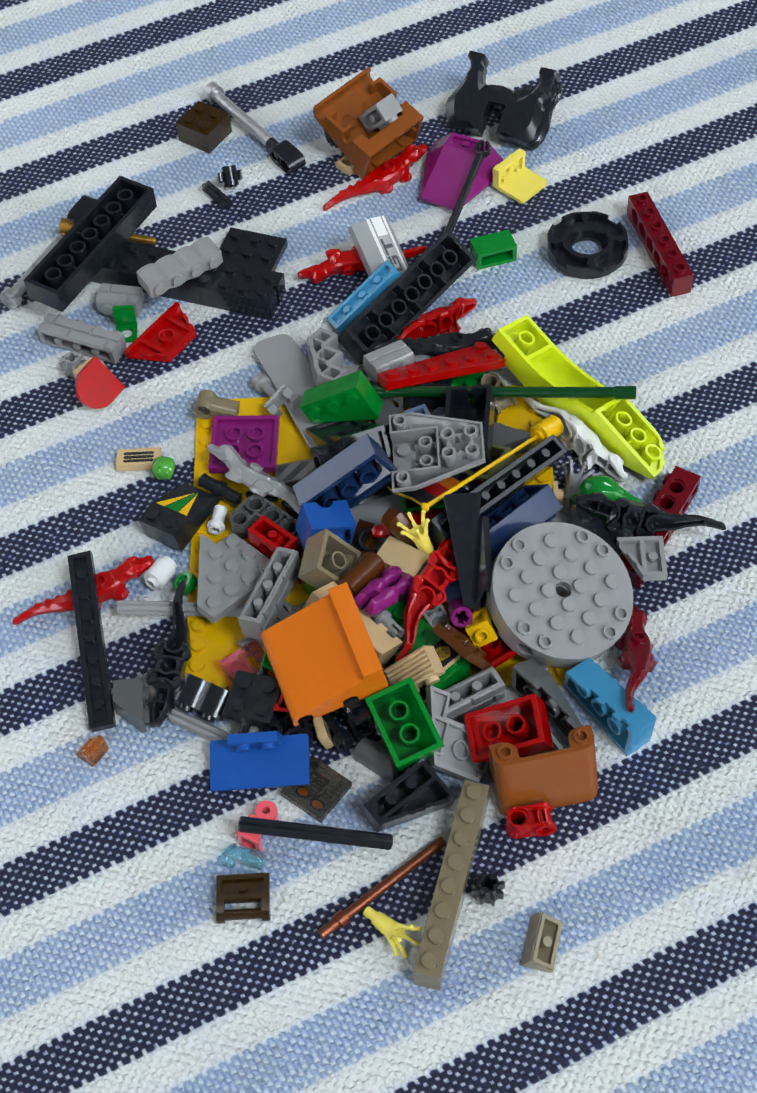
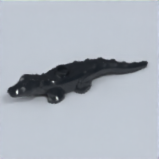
(444, 343)
(639, 516)
(171, 662)

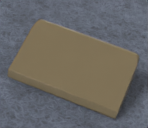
(541, 942)

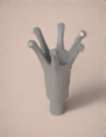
(573, 481)

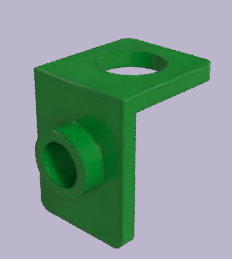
(126, 320)

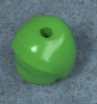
(163, 467)

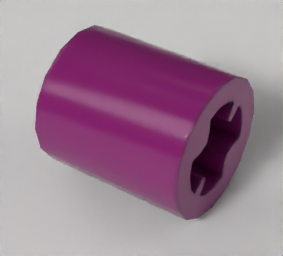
(462, 619)

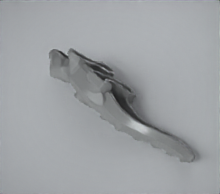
(253, 476)

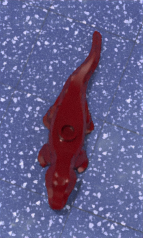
(635, 654)

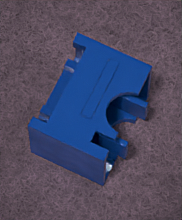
(335, 518)

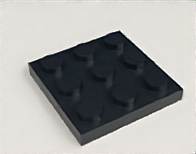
(253, 249)

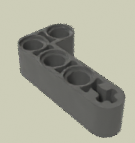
(252, 509)

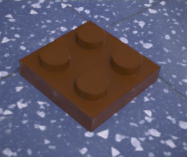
(462, 645)

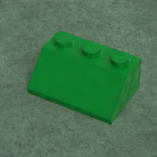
(404, 723)

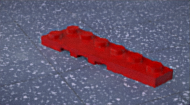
(453, 364)

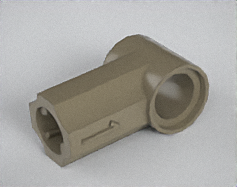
(210, 405)

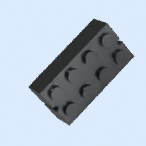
(483, 410)

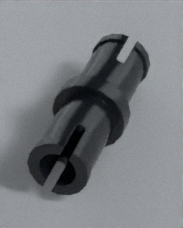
(220, 489)

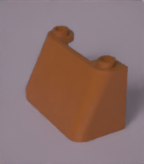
(551, 777)

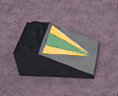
(178, 515)

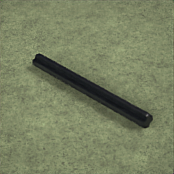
(315, 833)

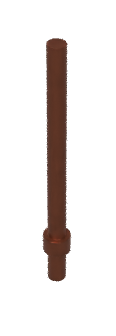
(343, 917)

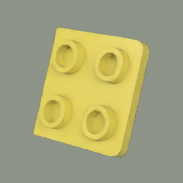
(515, 179)

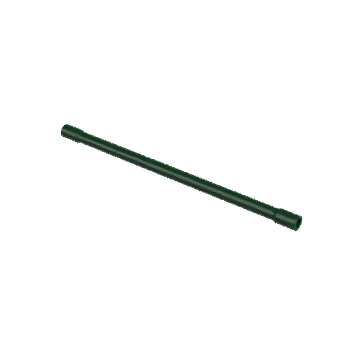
(616, 392)

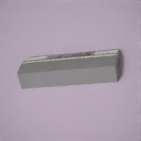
(376, 244)

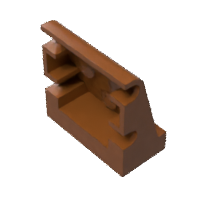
(340, 120)

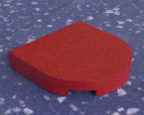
(97, 385)

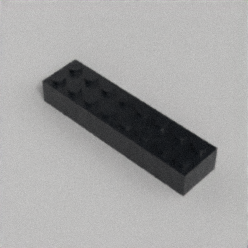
(90, 243)
(407, 296)

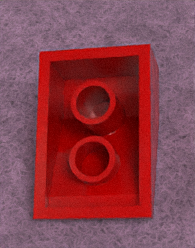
(516, 722)

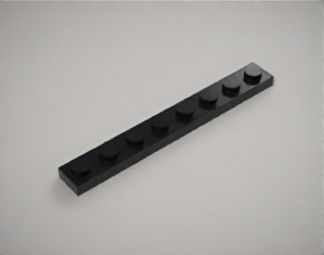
(91, 642)

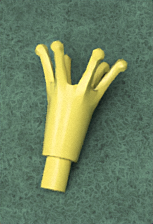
(418, 533)
(391, 929)

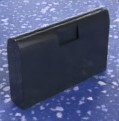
(583, 518)

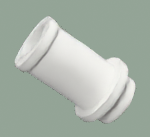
(216, 524)

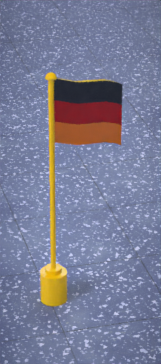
(435, 492)

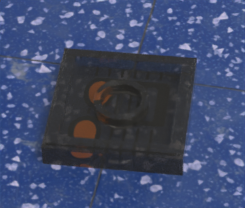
(322, 793)

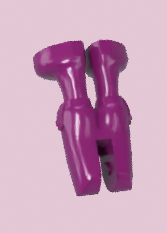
(385, 591)

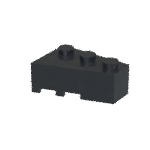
(408, 797)

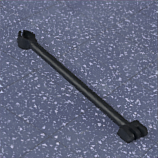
(480, 155)

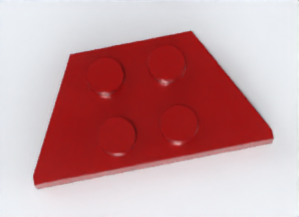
(164, 337)

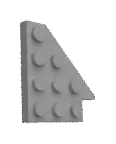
(226, 575)

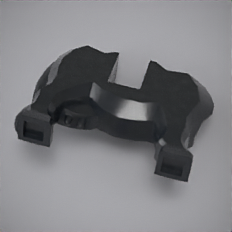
(522, 113)

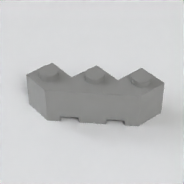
(325, 357)

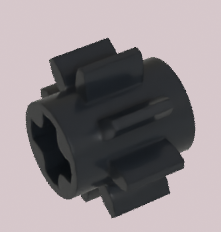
(230, 176)
(495, 886)

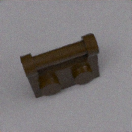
(243, 889)

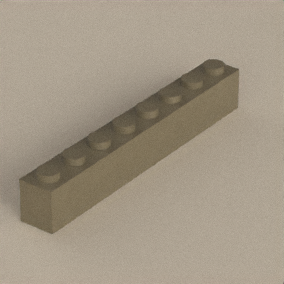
(451, 886)

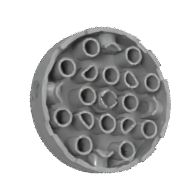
(565, 627)

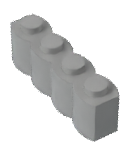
(178, 267)

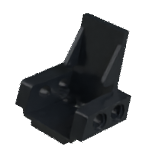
(336, 436)

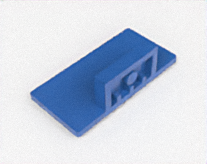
(259, 761)

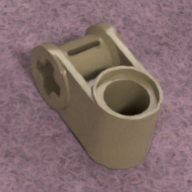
(495, 380)

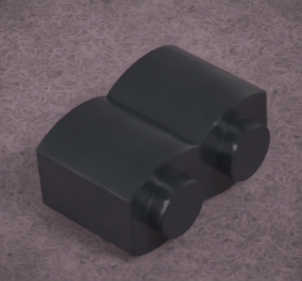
(203, 697)

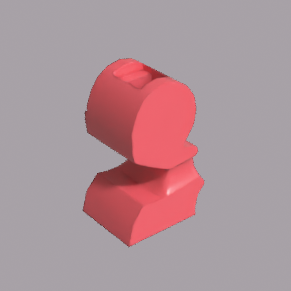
(263, 810)

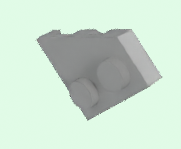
(645, 555)

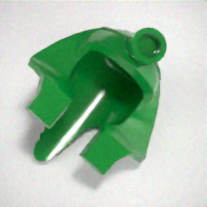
(605, 485)

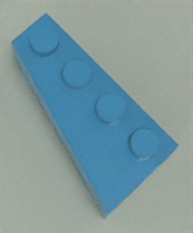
(606, 704)

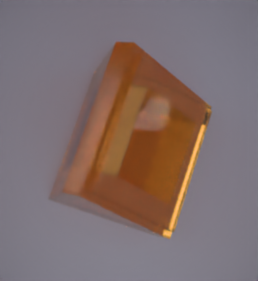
(93, 750)

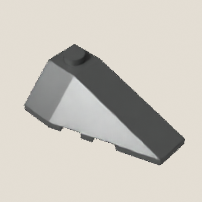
(536, 678)

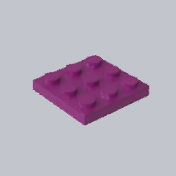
(251, 436)

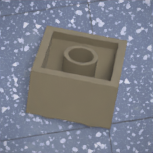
(326, 559)

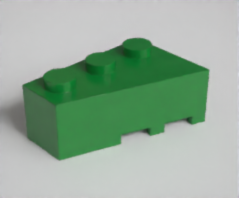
(342, 400)

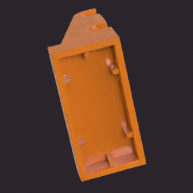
(323, 656)

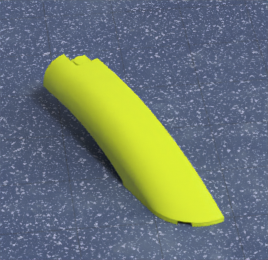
(615, 421)

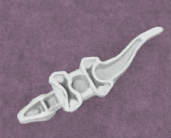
(583, 441)

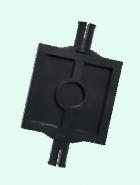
(252, 699)

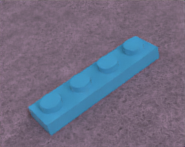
(363, 296)

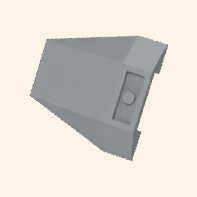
(432, 448)

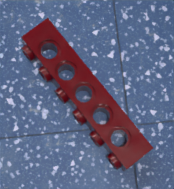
(659, 244)
(675, 498)

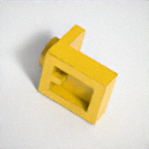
(480, 628)

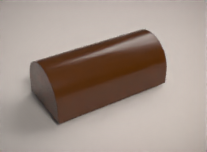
(390, 519)
(362, 572)

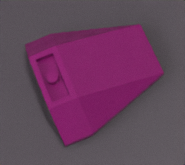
(449, 166)

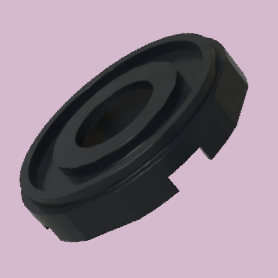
(592, 227)

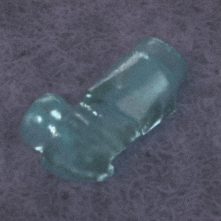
(244, 856)

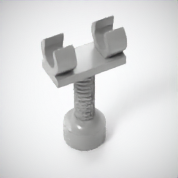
(262, 383)

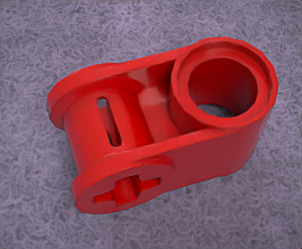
(533, 821)

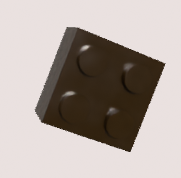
(204, 127)

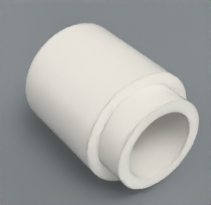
(160, 573)

